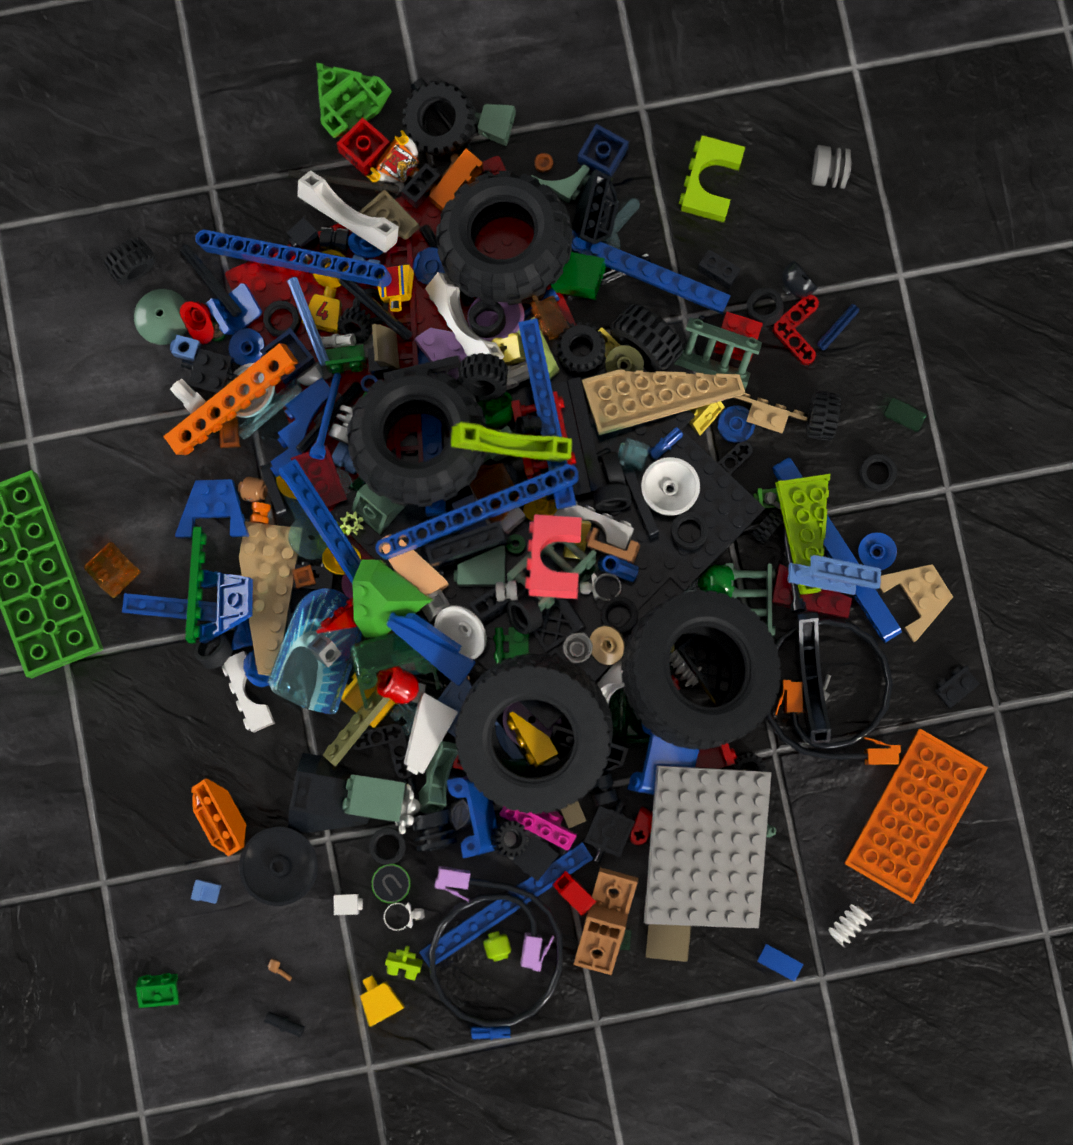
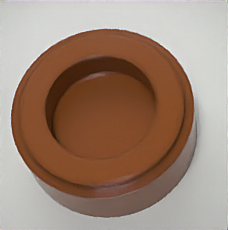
(543, 163)

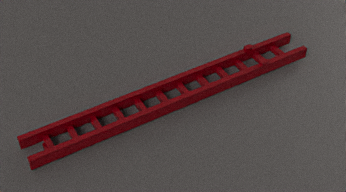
(414, 356)

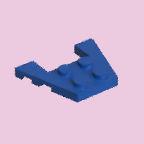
(213, 500)
(233, 602)

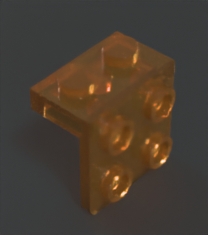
(111, 570)

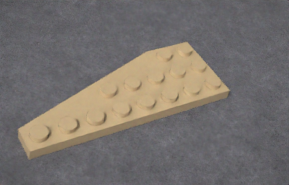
(636, 397)
(269, 562)

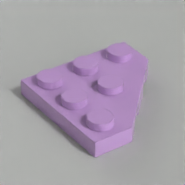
(440, 344)

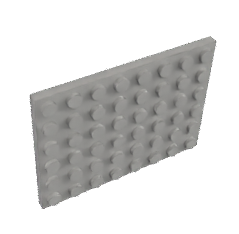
(707, 847)

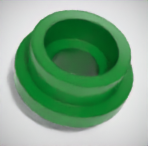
(515, 550)

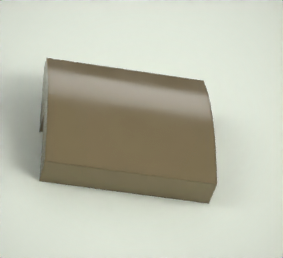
(385, 347)
(668, 942)

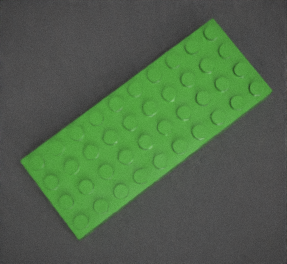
(39, 584)

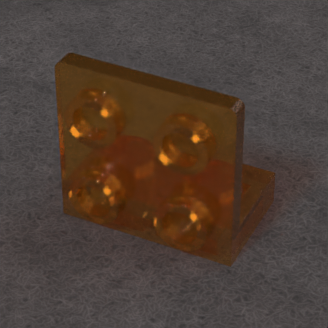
(550, 316)

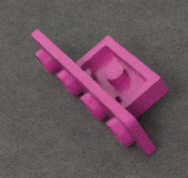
(544, 825)

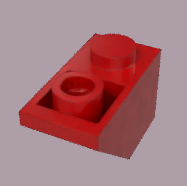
(574, 893)

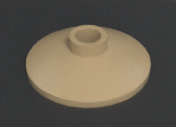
(602, 650)

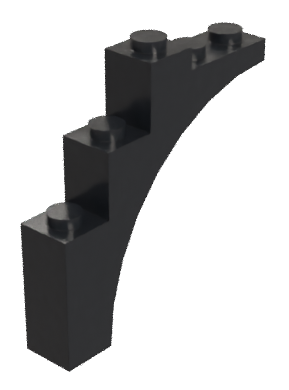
(810, 675)

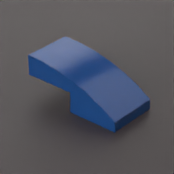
(780, 962)

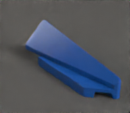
(432, 645)

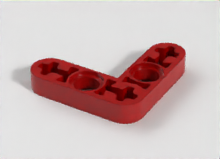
(791, 325)

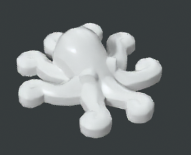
(409, 807)

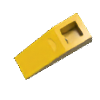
(535, 742)

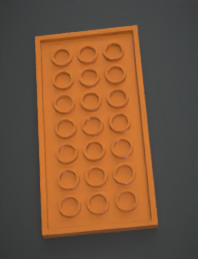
(916, 815)

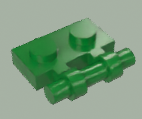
(517, 644)

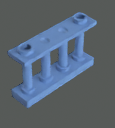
(834, 575)

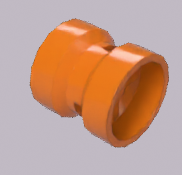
(260, 512)

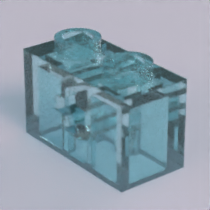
(633, 454)

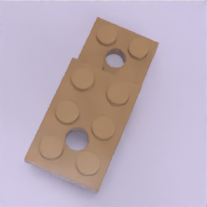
(606, 921)

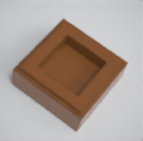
(303, 577)

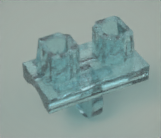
(406, 711)

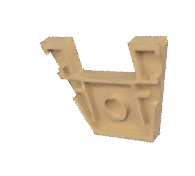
(924, 590)

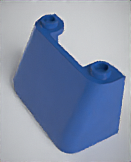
(660, 753)
(481, 814)

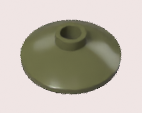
(626, 355)

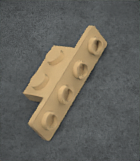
(769, 416)

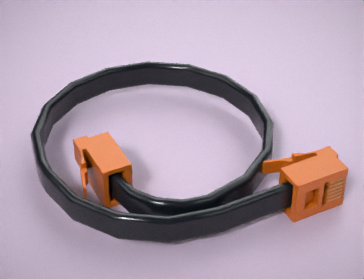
(794, 704)

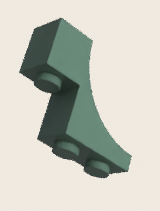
(569, 188)
(433, 794)

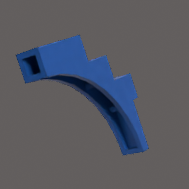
(303, 410)

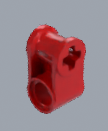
(643, 824)

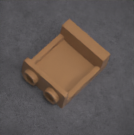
(628, 556)

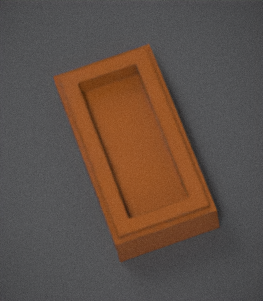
(229, 433)

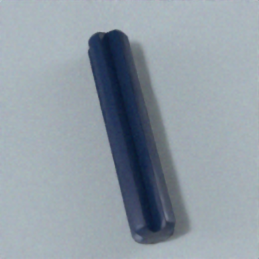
(836, 329)

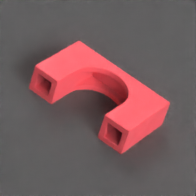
(542, 580)

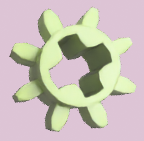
(356, 527)

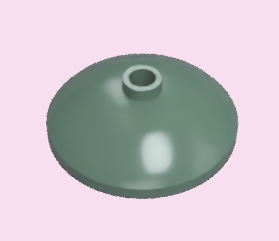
(163, 328)

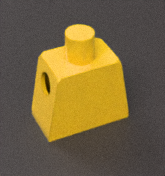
(379, 1001)

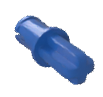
(665, 443)
(490, 1032)

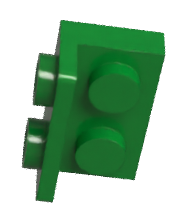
(157, 990)

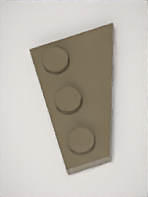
(386, 206)

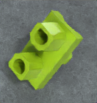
(403, 960)

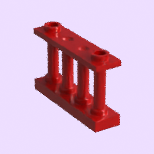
(522, 410)

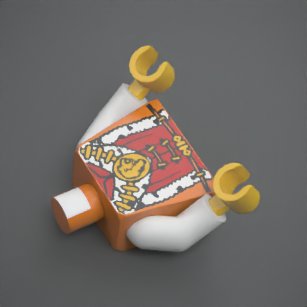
(397, 161)

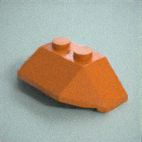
(218, 816)

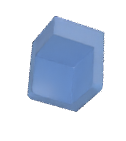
(205, 891)

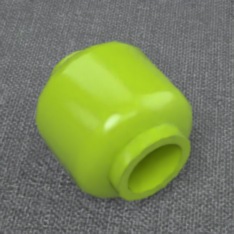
(497, 946)

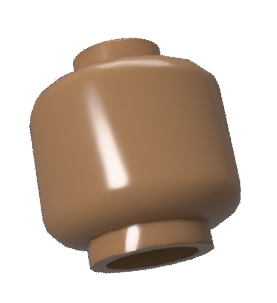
(253, 489)

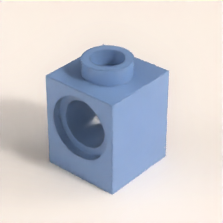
(179, 342)

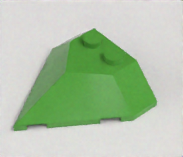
(348, 97)
(382, 592)

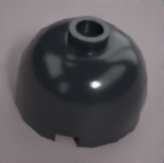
(797, 281)

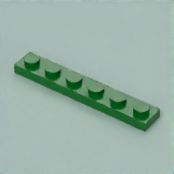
(195, 592)

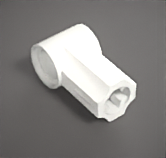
(517, 374)
(187, 396)

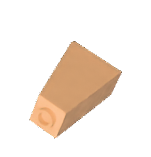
(416, 570)

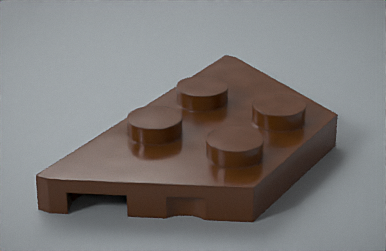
(490, 481)

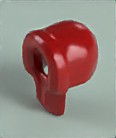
(401, 688)

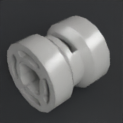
(511, 590)

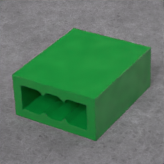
(581, 276)

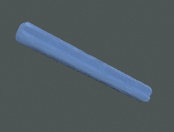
(308, 320)

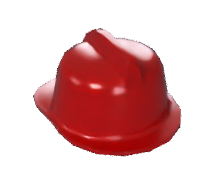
(197, 321)

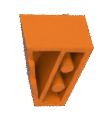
(463, 171)

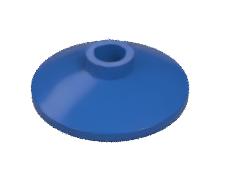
(362, 247)
(240, 342)
(878, 542)

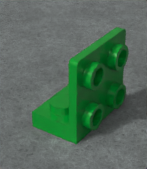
(346, 359)

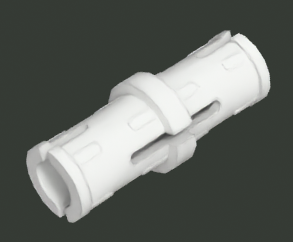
(337, 340)

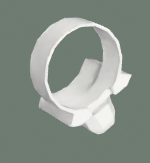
(586, 587)
(417, 914)

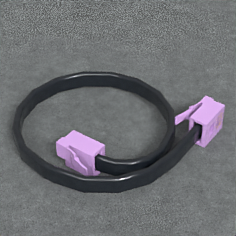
(531, 946)

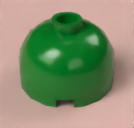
(498, 411)
(717, 579)

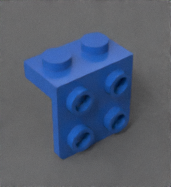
(246, 302)

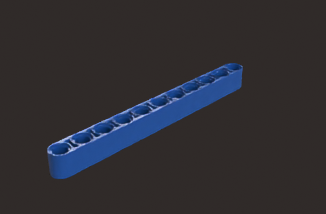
(300, 262)
(467, 510)
(836, 548)

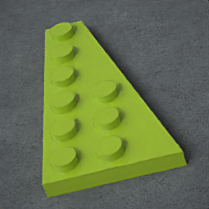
(805, 518)

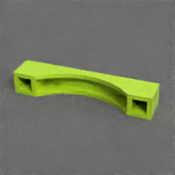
(487, 440)

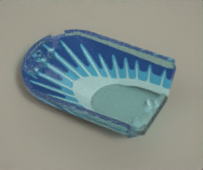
(297, 671)

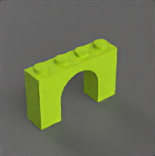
(696, 199)

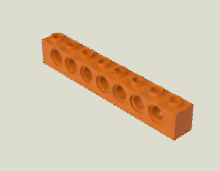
(177, 436)

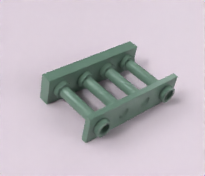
(704, 364)
(519, 571)
(769, 574)

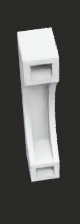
(374, 230)
(447, 299)

